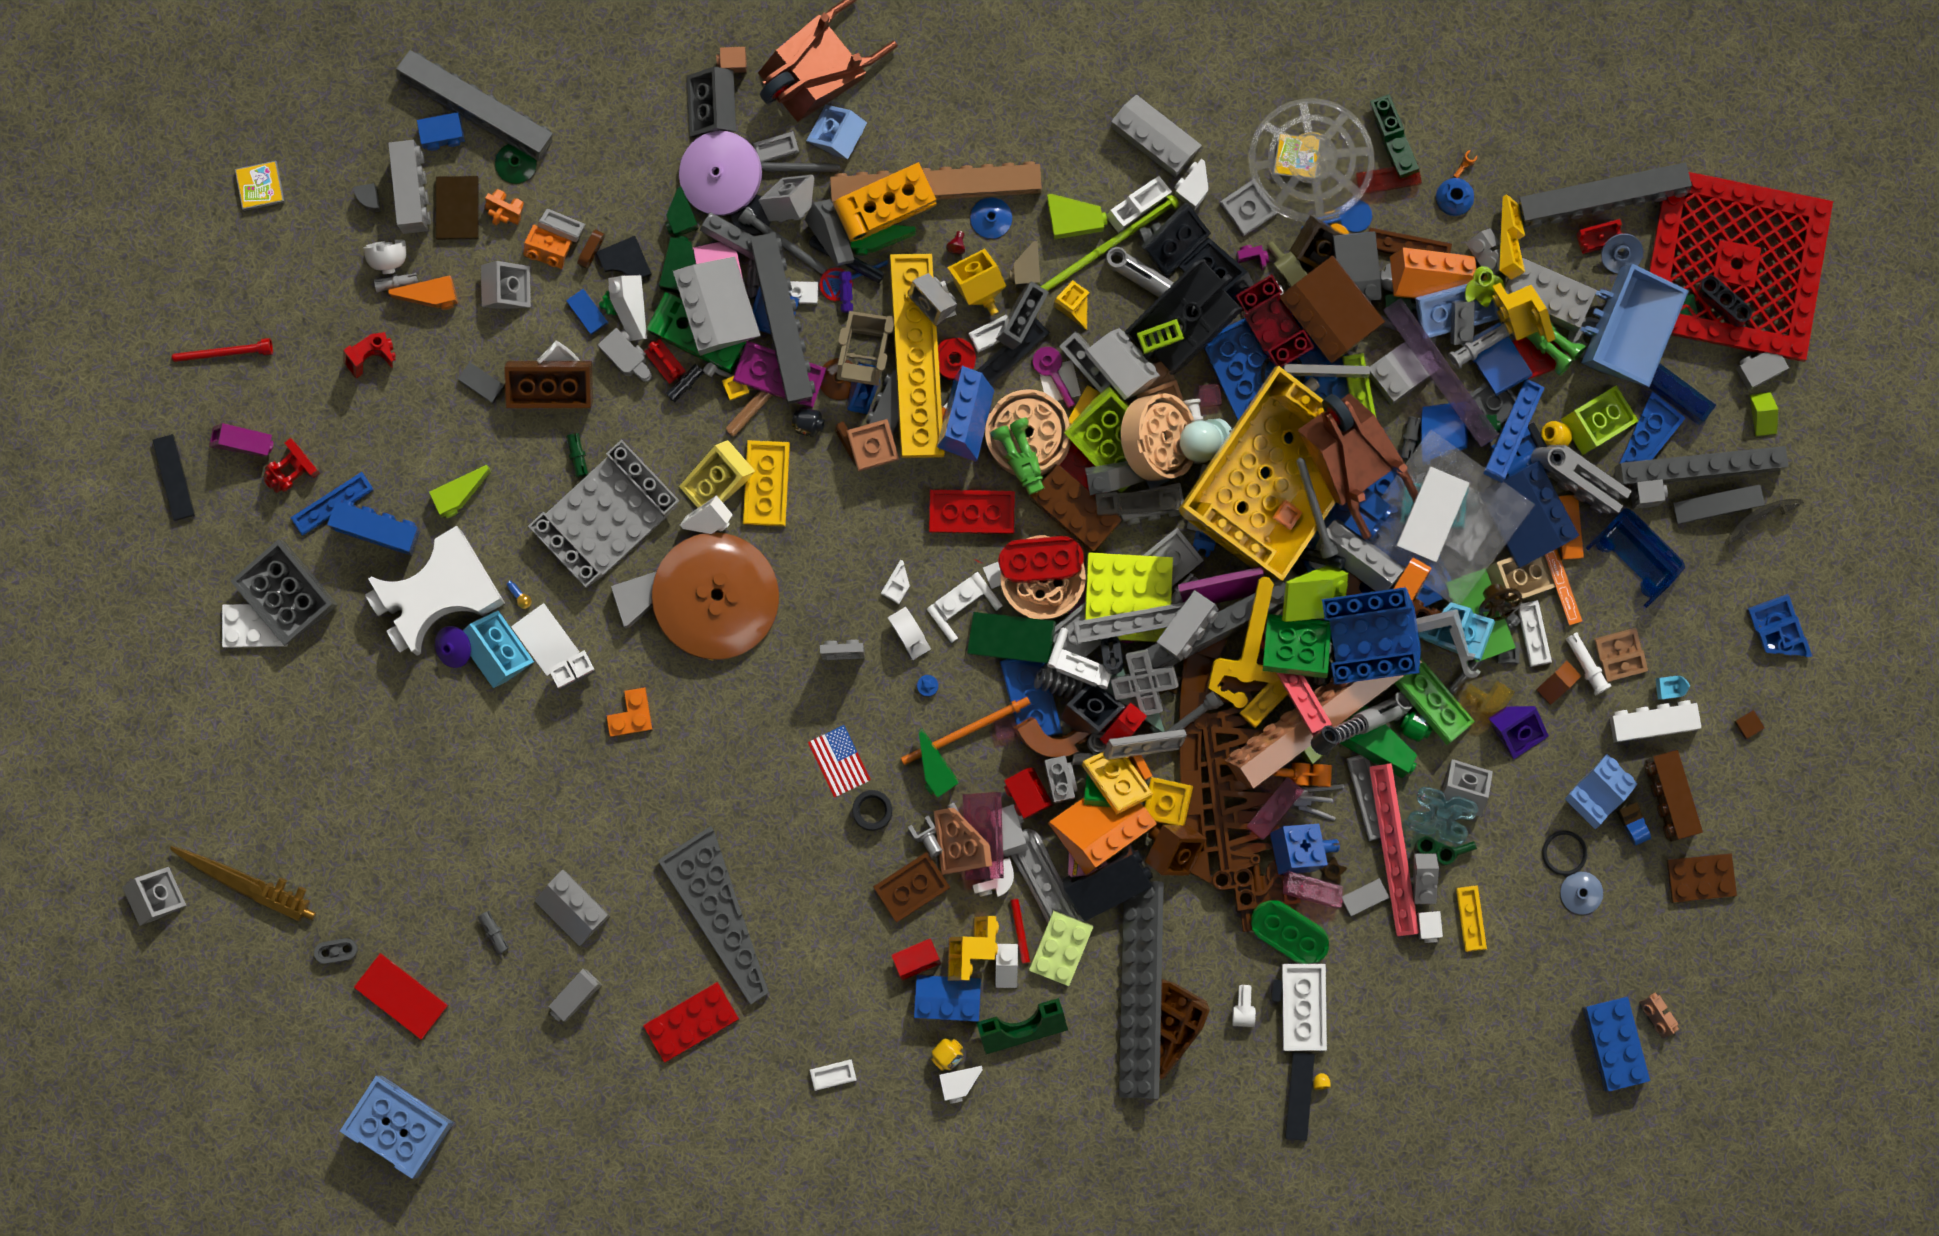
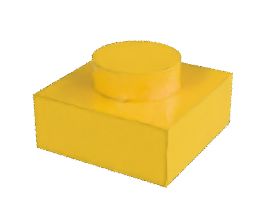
(733, 389)

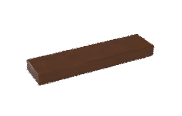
(1391, 242)

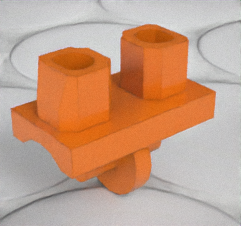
(502, 210)

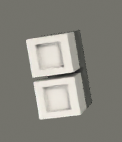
(573, 671)

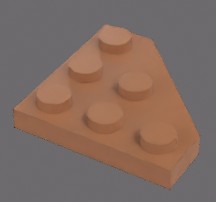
(961, 844)

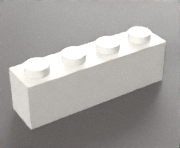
(1655, 722)

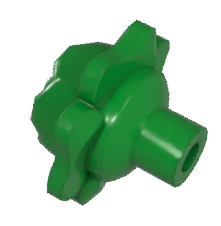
(607, 304)

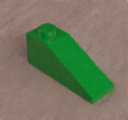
(882, 239)
(936, 770)

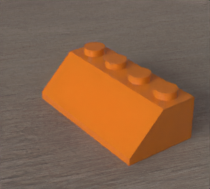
(1426, 272)

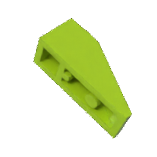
(456, 493)

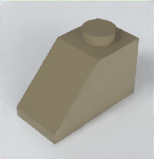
(1026, 267)

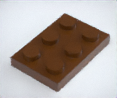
(1701, 878)
(911, 887)

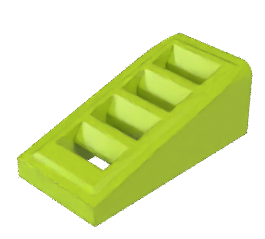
(1141, 336)

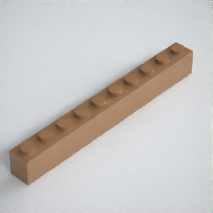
(956, 183)

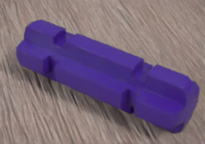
(846, 291)

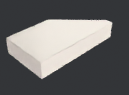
(897, 584)

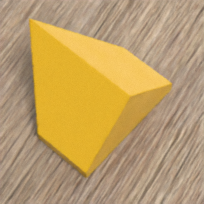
(1073, 303)

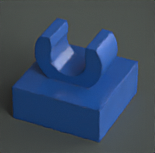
(1203, 541)

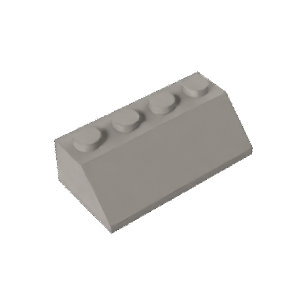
(1155, 135)
(1364, 558)

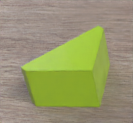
(1764, 414)

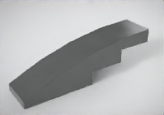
(1719, 504)

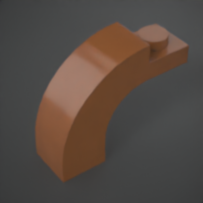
(1035, 739)

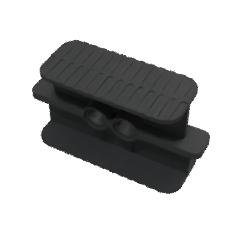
(1197, 288)

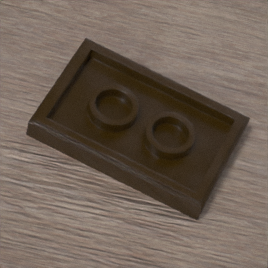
(457, 207)

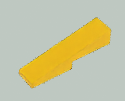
(1511, 231)

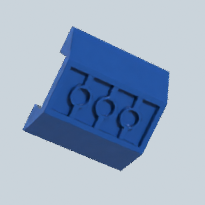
(1373, 635)

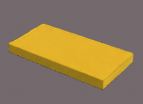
(767, 488)

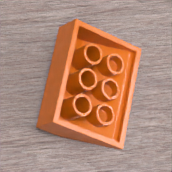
(1099, 833)

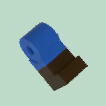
(1634, 824)

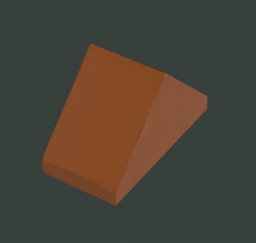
(1558, 682)

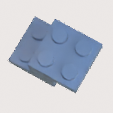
(1601, 791)

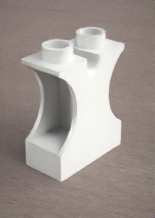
(447, 584)

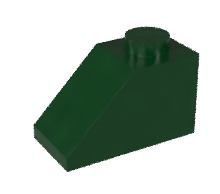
(680, 215)

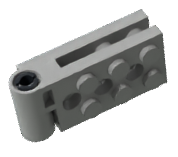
(1581, 478)

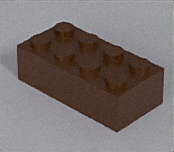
(548, 384)
(1074, 509)
(1673, 796)

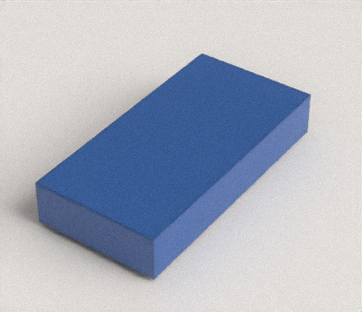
(587, 311)

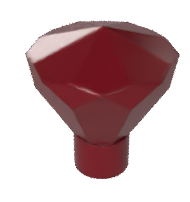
(957, 245)

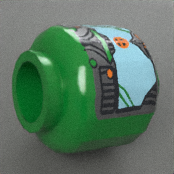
(1415, 726)

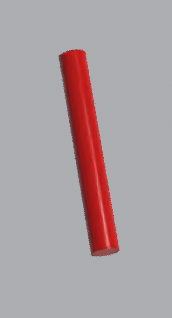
(1020, 931)

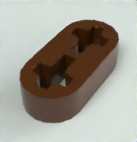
(591, 248)

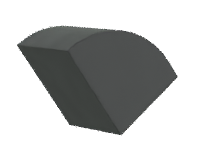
(368, 197)

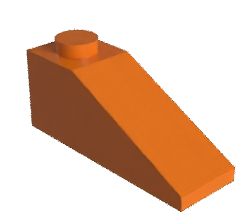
(432, 293)

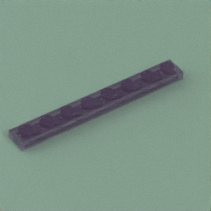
(1441, 372)

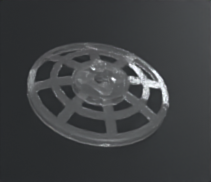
(1303, 169)

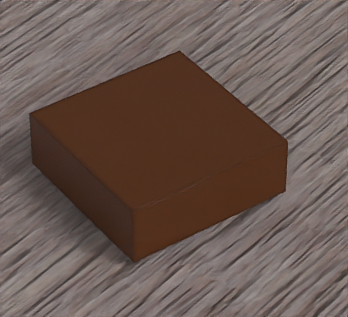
(1749, 724)

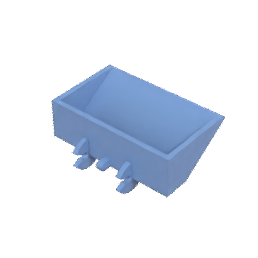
(1633, 325)

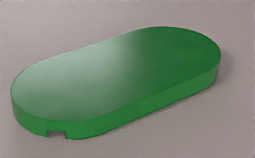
(1290, 932)

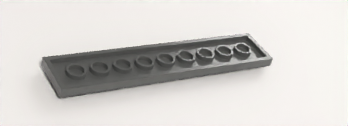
(1141, 994)

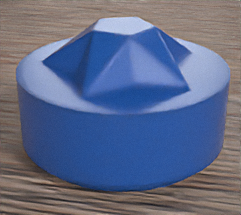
(927, 685)

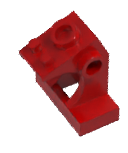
(355, 356)
(276, 480)

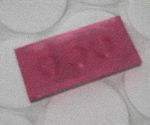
(984, 814)

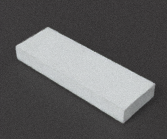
(1534, 634)

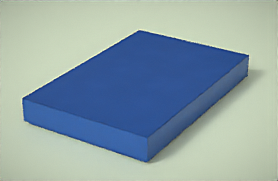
(1501, 364)

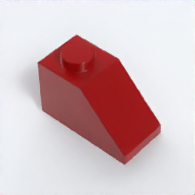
(1124, 724)

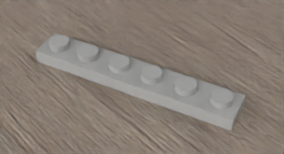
(1125, 623)

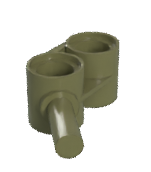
(1287, 265)

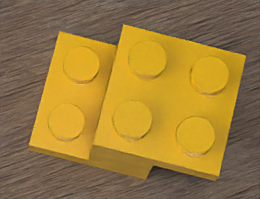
(1523, 312)
(979, 947)

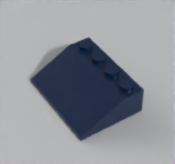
(1546, 524)

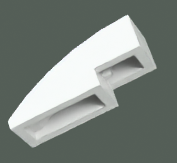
(1138, 204)

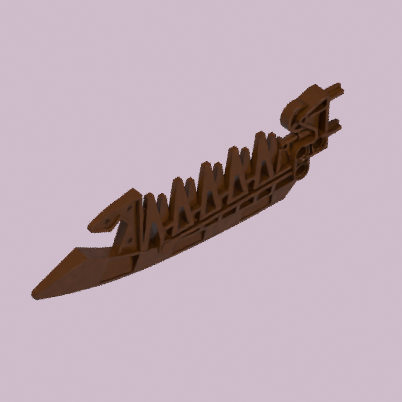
(1236, 854)

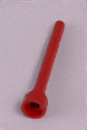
(262, 347)

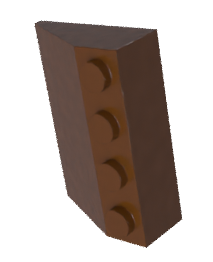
(1332, 309)

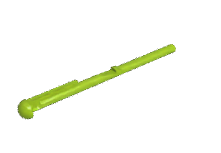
(1172, 202)

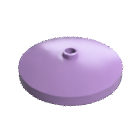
(737, 178)

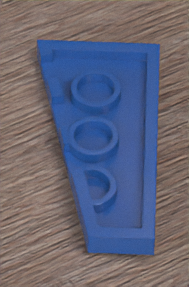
(1652, 430)

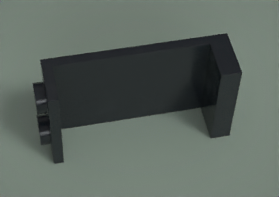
(1109, 885)

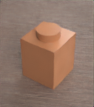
(733, 59)

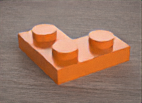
(637, 717)

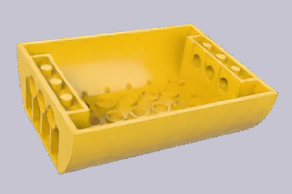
(1235, 476)

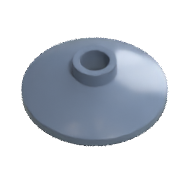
(1631, 255)
(1571, 897)

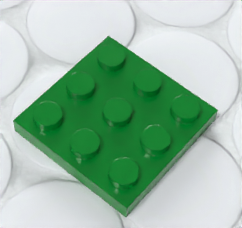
(1297, 646)

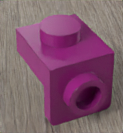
(1249, 253)

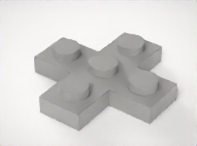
(1144, 682)

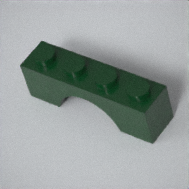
(1000, 1035)

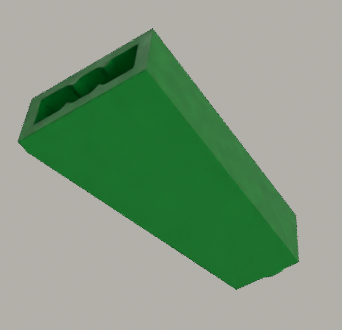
(1382, 748)

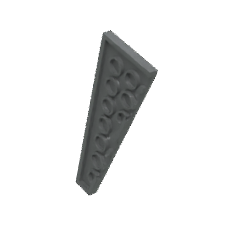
(707, 890)

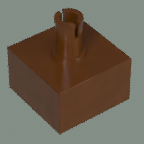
(1174, 849)

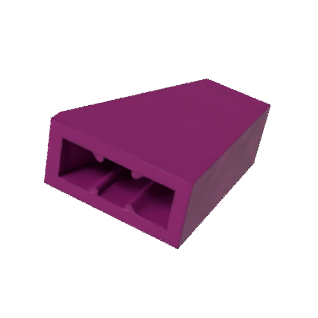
(240, 440)

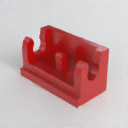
(1595, 237)
(916, 959)

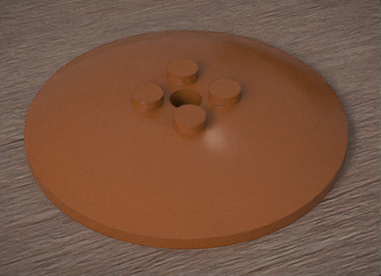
(685, 602)

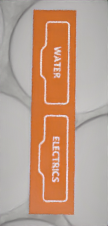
(1563, 587)

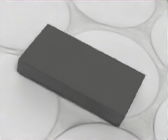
(481, 382)

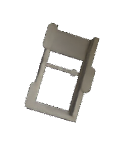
(869, 325)

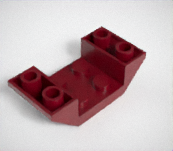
(1273, 322)

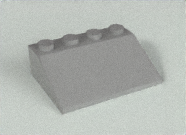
(716, 304)

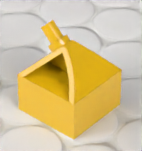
(978, 280)

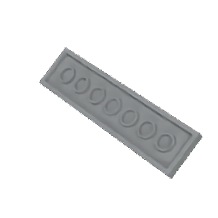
(1184, 560)

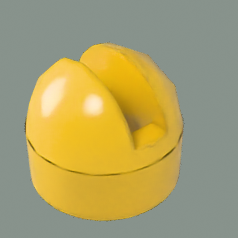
(1321, 1081)

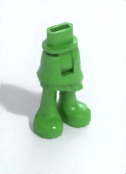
(1562, 361)
(1023, 464)

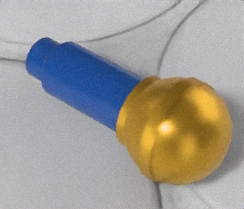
(523, 600)

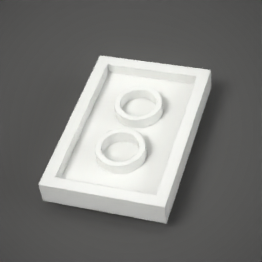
(245, 628)

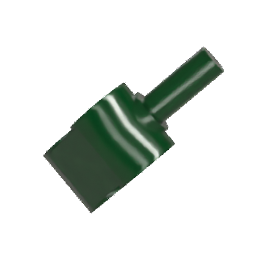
(1437, 847)

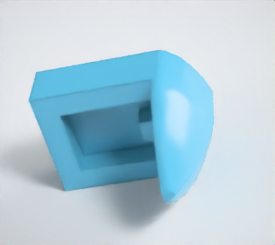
(1671, 687)

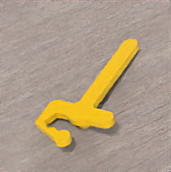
(1246, 667)

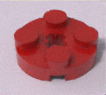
(953, 347)

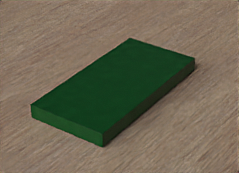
(1011, 637)

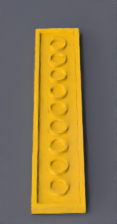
(915, 361)

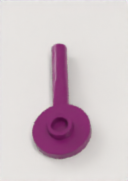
(1048, 362)

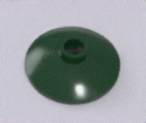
(514, 173)

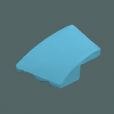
(1475, 628)

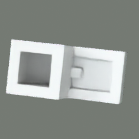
(909, 633)
(1000, 885)

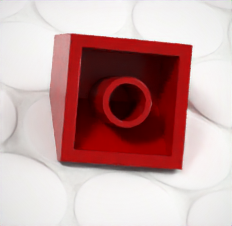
(1027, 793)

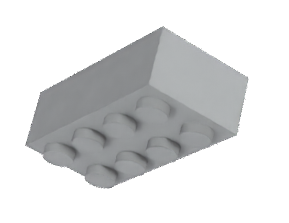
(408, 186)
(1563, 297)

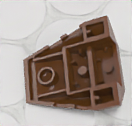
(1181, 1022)

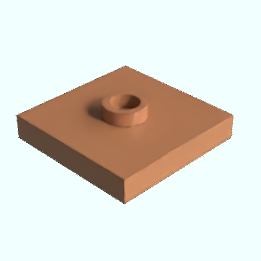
(872, 445)

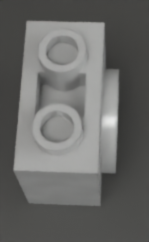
(1060, 779)

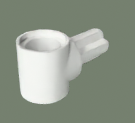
(1244, 1013)

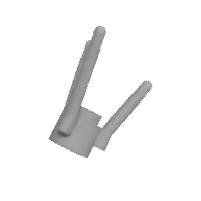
(1306, 799)

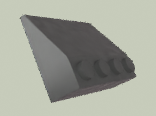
(284, 592)

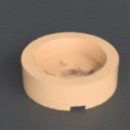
(1046, 419)
(1144, 438)

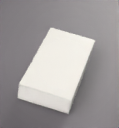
(986, 335)
(833, 1075)

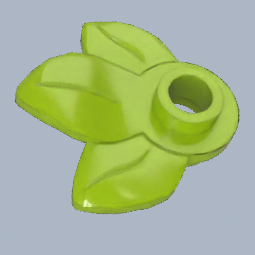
(1482, 289)

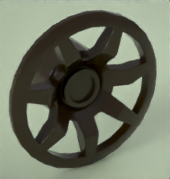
(1497, 600)

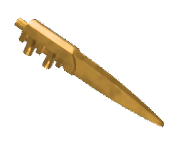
(253, 888)

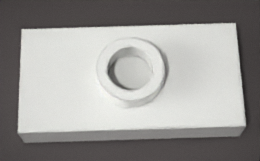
(805, 291)

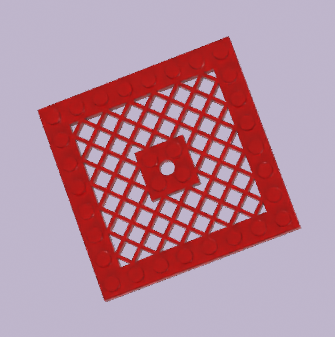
(1759, 198)

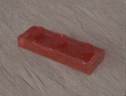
(1387, 179)

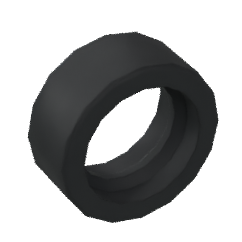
(856, 810)

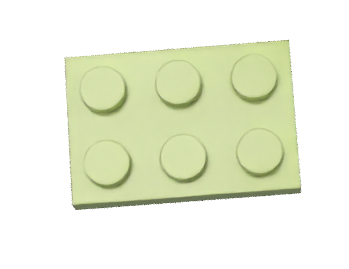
(1061, 948)

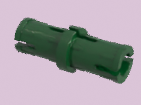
(577, 455)

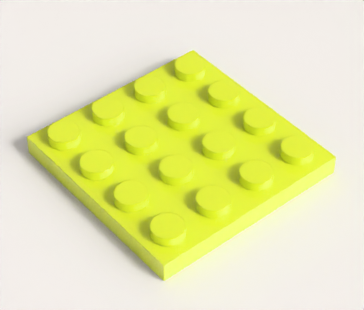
(1127, 585)

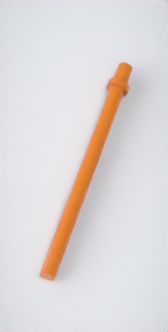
(1014, 707)

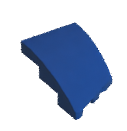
(1446, 423)
(1780, 627)

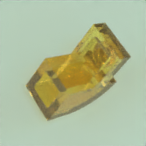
(1493, 701)

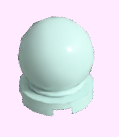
(1203, 439)

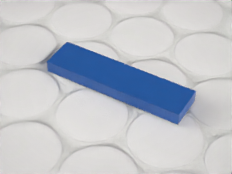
(321, 509)

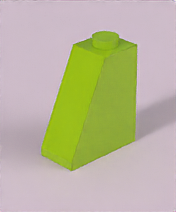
(1074, 217)

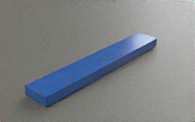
(1513, 430)

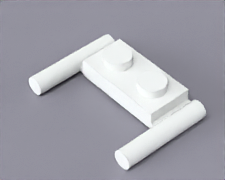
(958, 599)
(1078, 666)

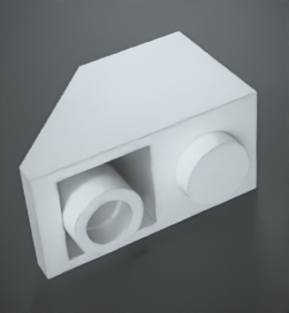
(1194, 187)

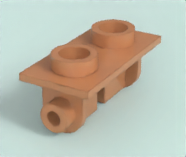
(1653, 1007)

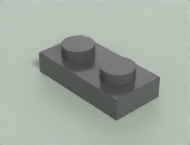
(1462, 322)

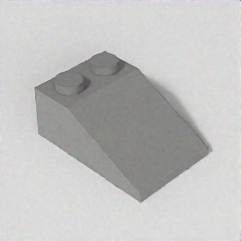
(1397, 373)

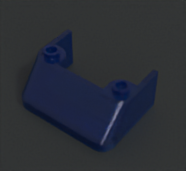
(1641, 551)

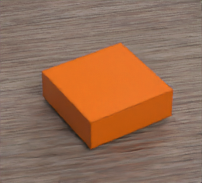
(1287, 514)

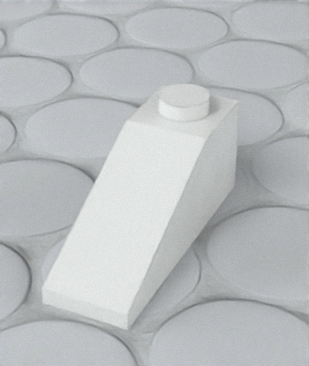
(628, 301)

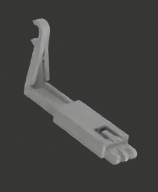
(1445, 619)

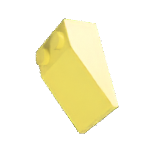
(717, 474)

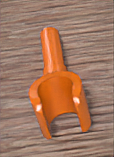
(1466, 162)

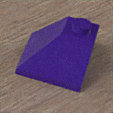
(1518, 728)

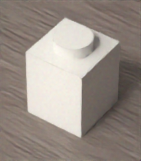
(1429, 926)

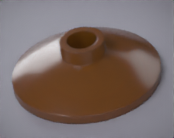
(830, 387)

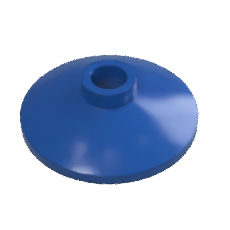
(991, 228)

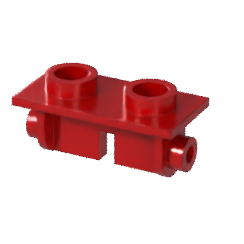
(664, 361)

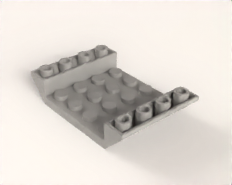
(605, 515)

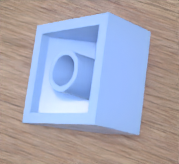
(837, 131)

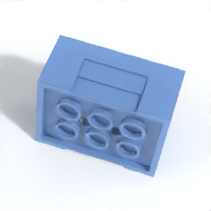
(424, 1126)

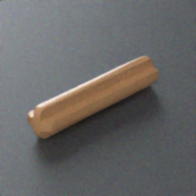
(747, 413)

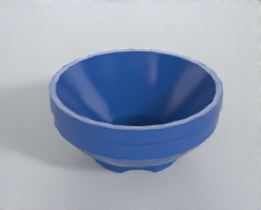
(1448, 204)

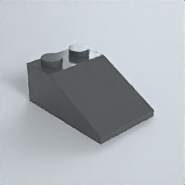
(1359, 258)

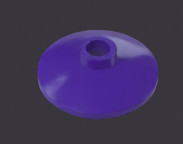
(453, 646)

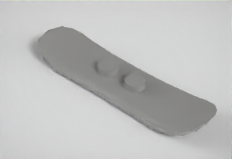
(1044, 879)

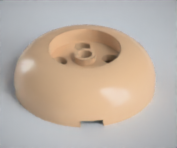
(1056, 600)

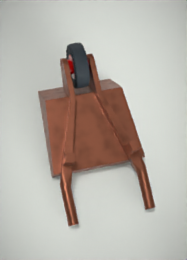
(814, 67)
(1352, 453)

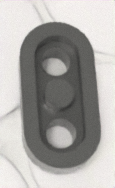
(336, 950)

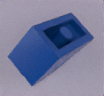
(861, 395)

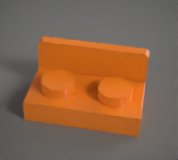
(546, 247)

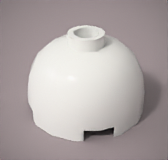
(385, 255)

